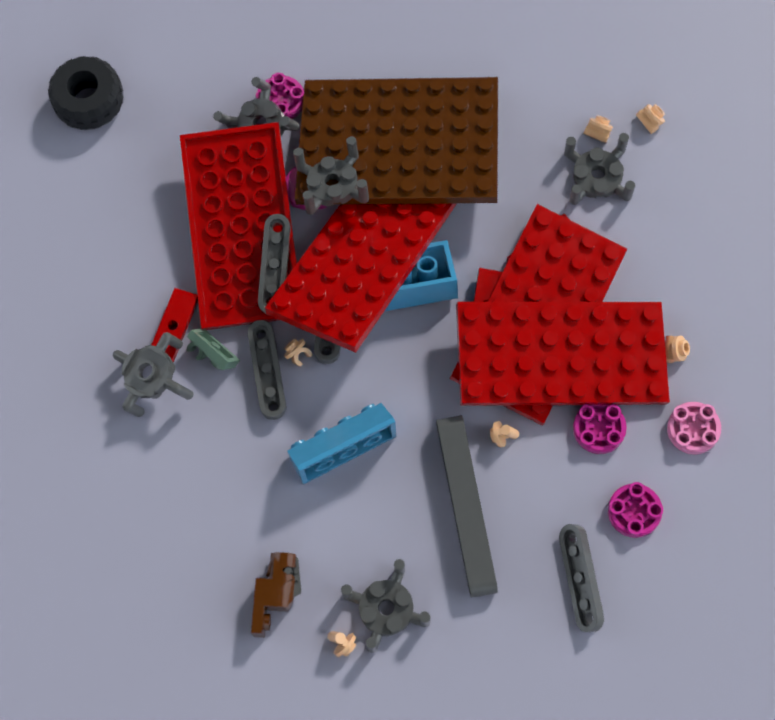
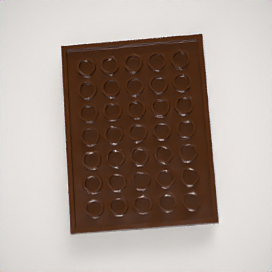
(412, 137)

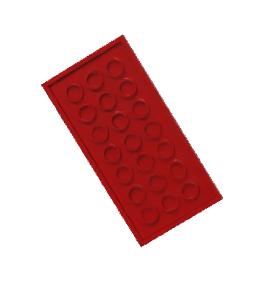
(231, 189)
(555, 264)
(356, 269)
(561, 353)

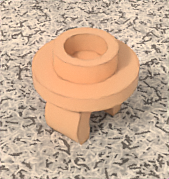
(293, 350)

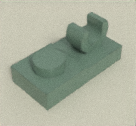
(211, 348)

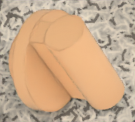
(651, 117)
(599, 128)
(676, 349)
(500, 433)
(345, 643)

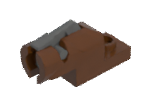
(275, 592)

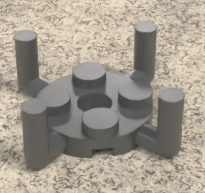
(254, 110)
(598, 160)
(329, 168)
(158, 380)
(382, 591)

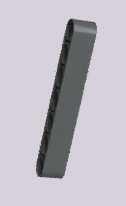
(466, 506)

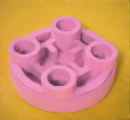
(694, 427)

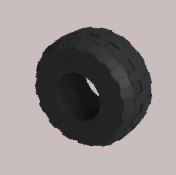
(82, 74)

